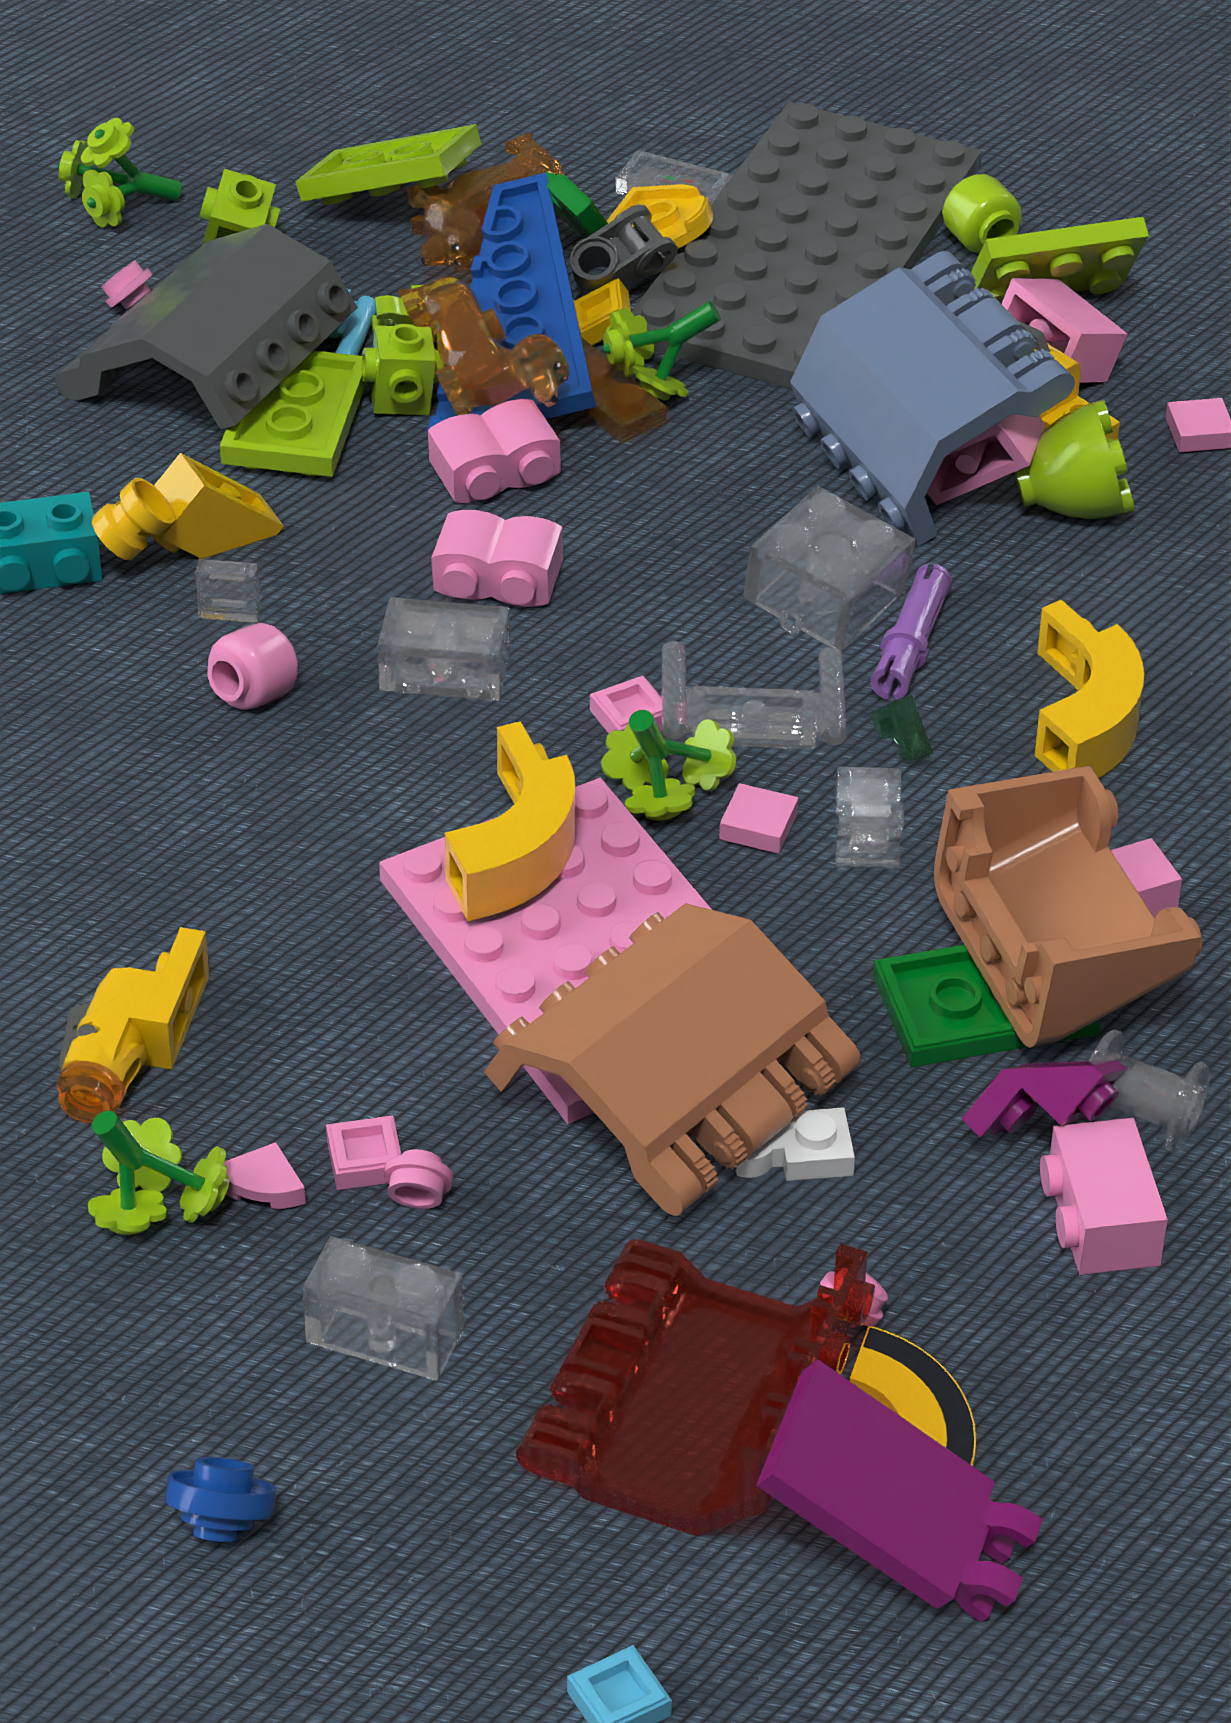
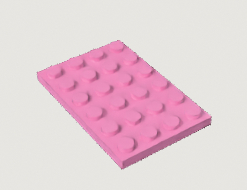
(527, 952)

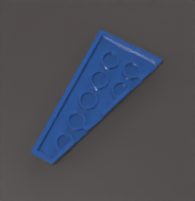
(529, 287)

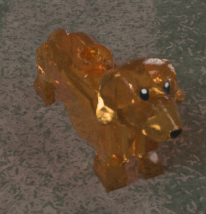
(457, 212)
(471, 349)

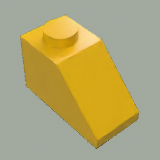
(211, 511)

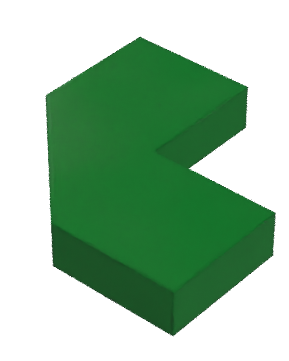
(574, 206)

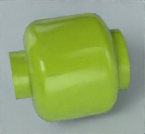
(981, 210)

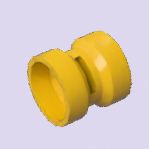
(130, 521)

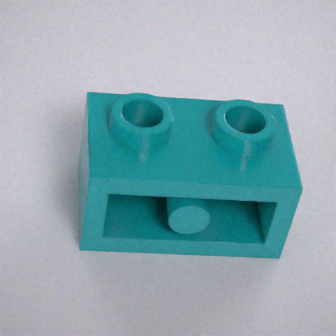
(48, 543)

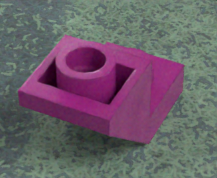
(1061, 1088)

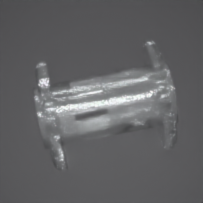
(1157, 1093)

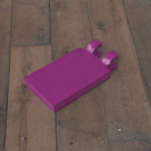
(894, 1495)

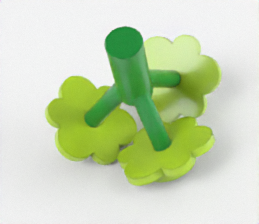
(100, 197)
(629, 345)
(639, 758)
(150, 1161)

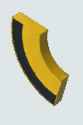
(916, 1390)

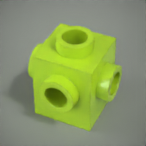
(238, 205)
(401, 369)

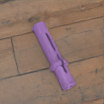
(907, 642)

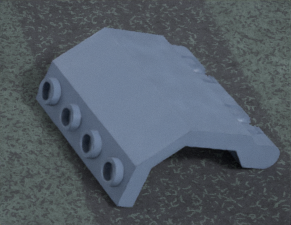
(914, 376)

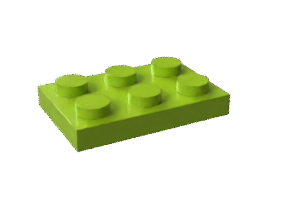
(387, 164)
(1081, 256)
(301, 419)

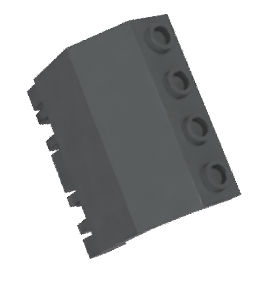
(224, 319)

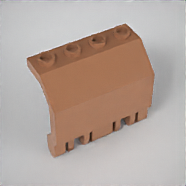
(685, 1043)

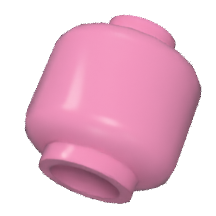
(252, 666)

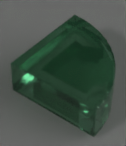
(904, 724)

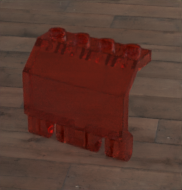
(685, 1387)

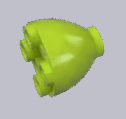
(1078, 467)

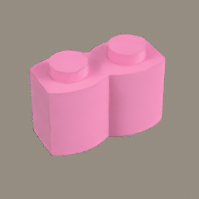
(494, 450)
(497, 558)

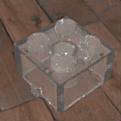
(828, 568)

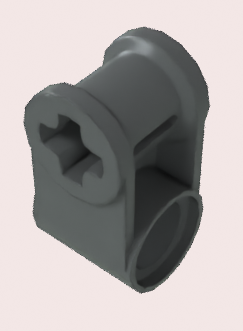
(623, 251)

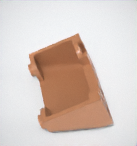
(1049, 904)

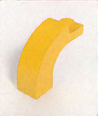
(1103, 716)
(526, 847)

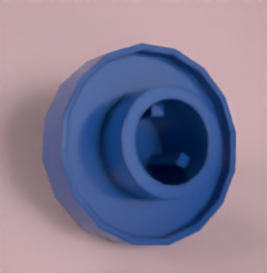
(220, 1497)

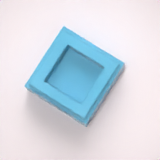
(619, 1691)

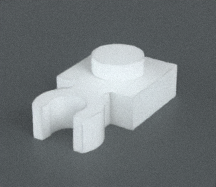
(808, 1148)

